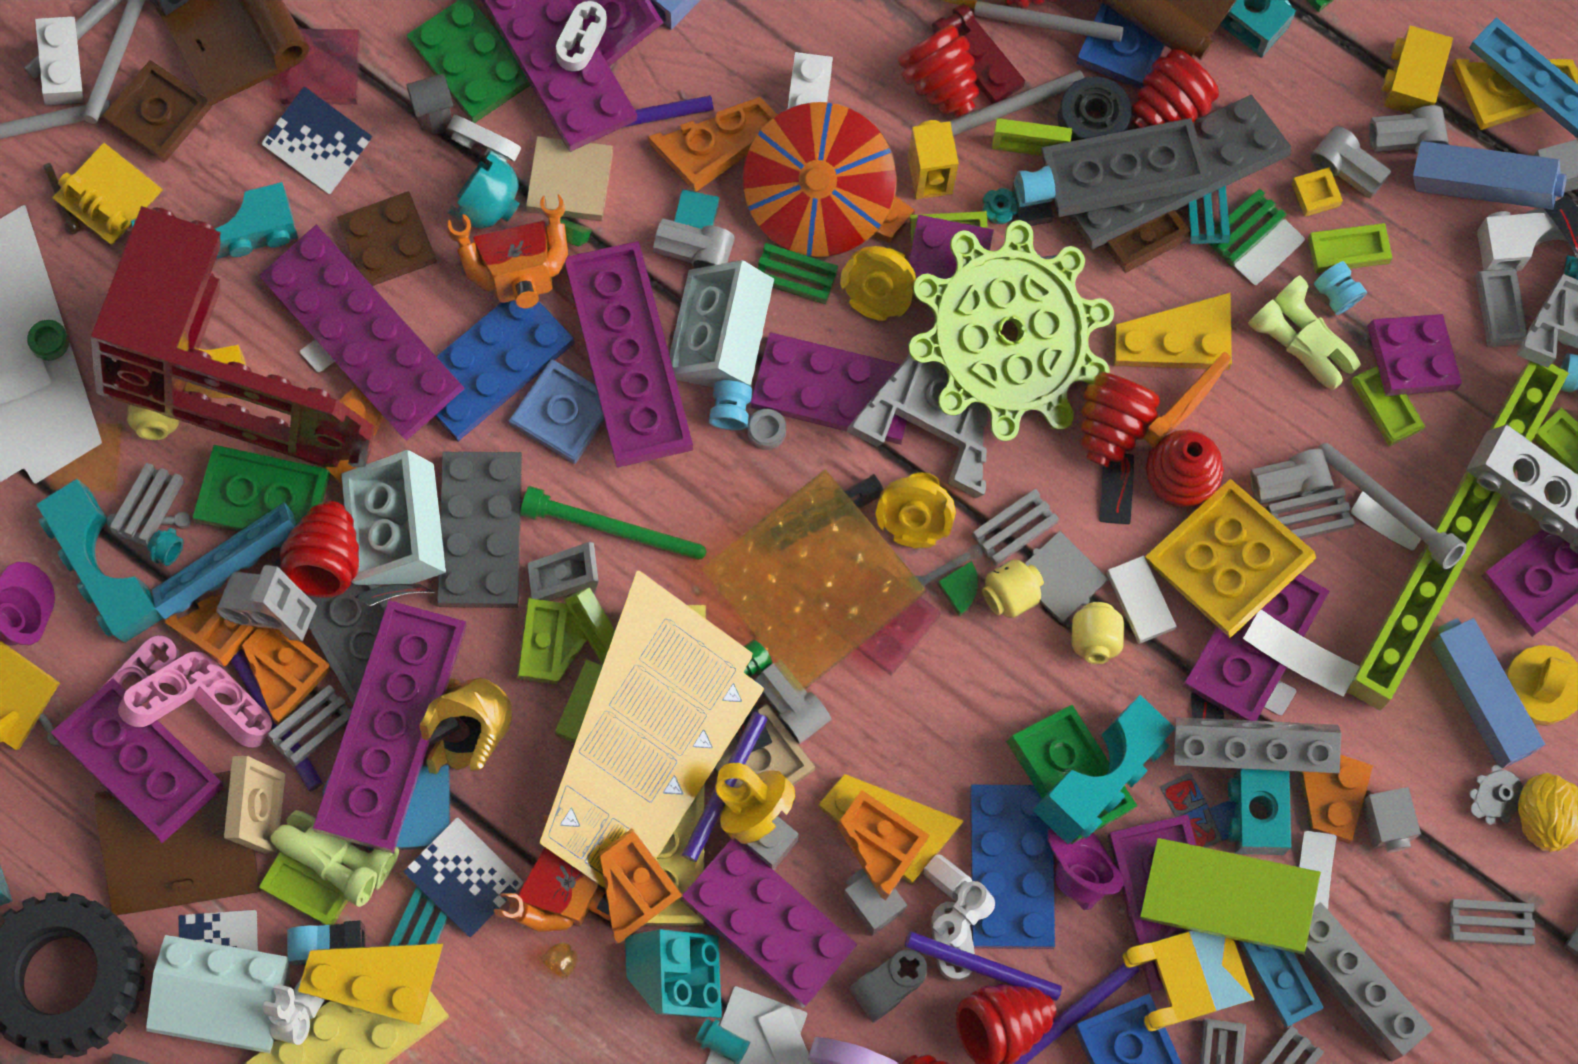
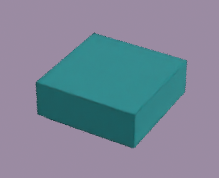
(696, 209)

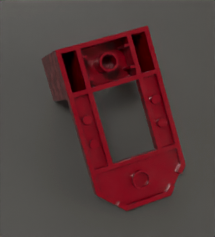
(152, 339)

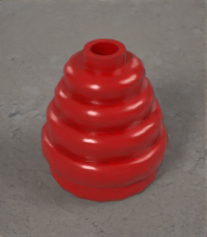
(942, 71)
(1174, 91)
(1115, 417)
(1181, 477)
(322, 551)
(1003, 1022)

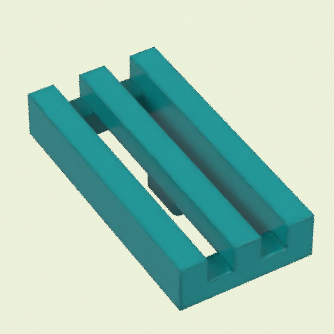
(1210, 237)
(422, 922)

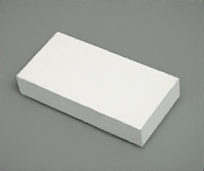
(1141, 599)

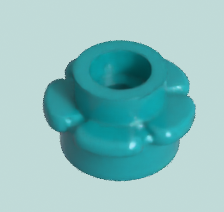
(994, 213)
(165, 547)

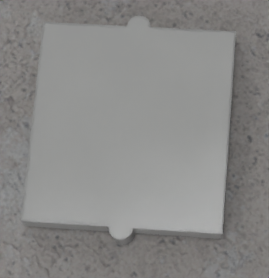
(1066, 576)

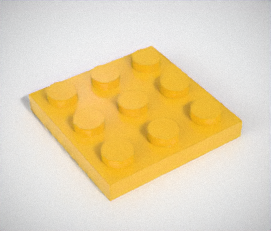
(1230, 557)

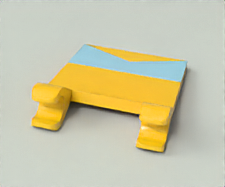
(1198, 975)

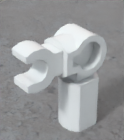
(971, 898)
(291, 1013)

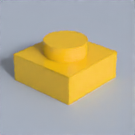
(1317, 192)

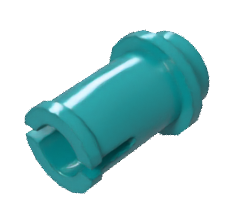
(722, 1041)

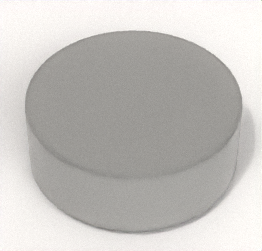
(766, 429)

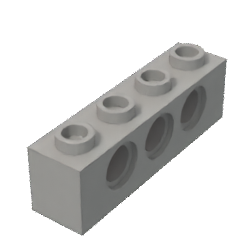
(1536, 471)
(1257, 745)
(1362, 986)

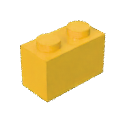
(1417, 70)
(932, 159)

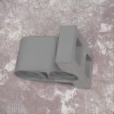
(267, 602)

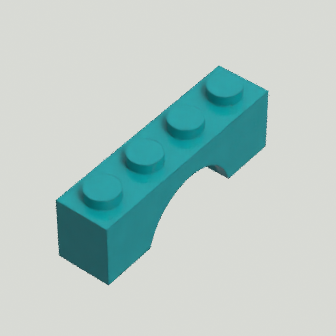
(260, 222)
(76, 521)
(1078, 799)

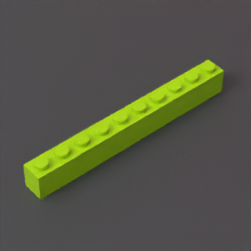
(1466, 519)

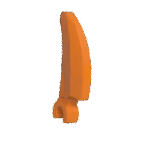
(1187, 401)

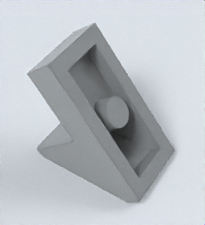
(564, 573)

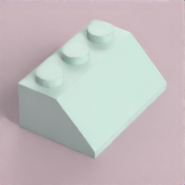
(720, 323)
(395, 520)
(215, 993)

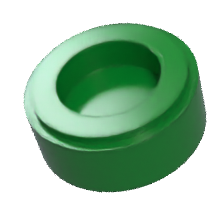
(48, 340)

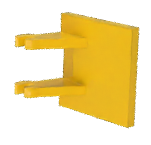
(23, 696)

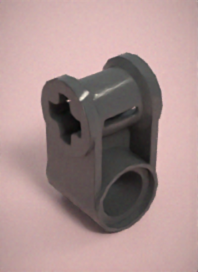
(883, 988)

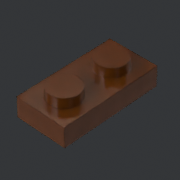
(1148, 241)

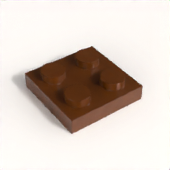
(157, 111)
(387, 239)

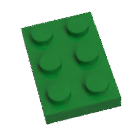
(471, 57)
(248, 485)
(1061, 745)

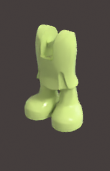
(1312, 342)
(327, 855)

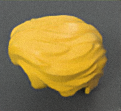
(1549, 812)

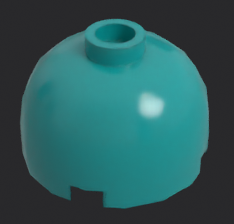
(488, 194)

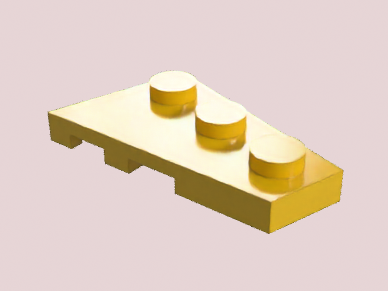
(1495, 98)
(1177, 337)
(933, 822)
(374, 979)

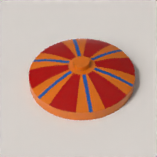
(820, 179)

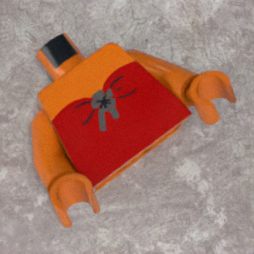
(515, 260)
(555, 896)

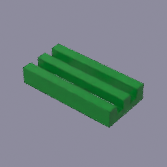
(1267, 207)
(802, 261)

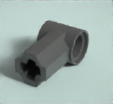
(431, 103)

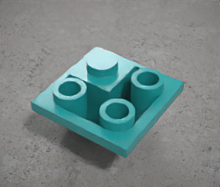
(676, 972)

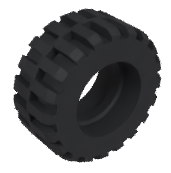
(114, 987)

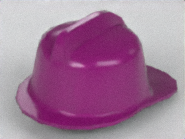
(24, 603)
(1084, 870)

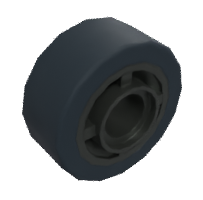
(1094, 95)

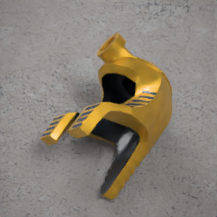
(482, 708)

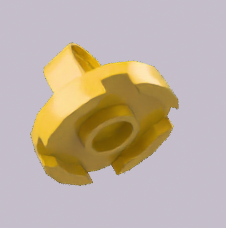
(879, 282)
(916, 510)
(1545, 683)
(755, 803)

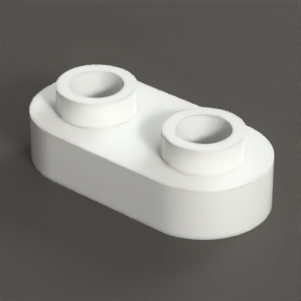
(468, 133)

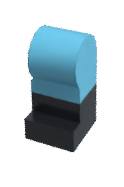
(1034, 196)
(306, 938)

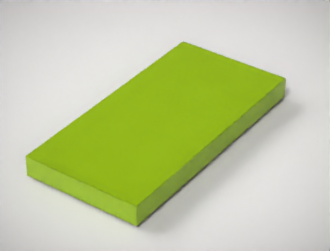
(1231, 895)

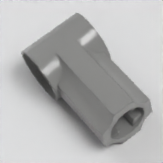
(1408, 130)
(1346, 159)
(694, 245)
(1301, 475)
(797, 710)

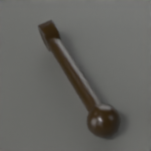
(71, 225)

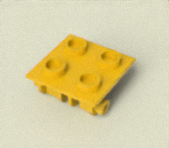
(106, 193)

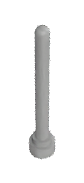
(1445, 548)

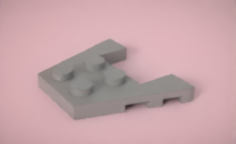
(1553, 322)
(914, 395)

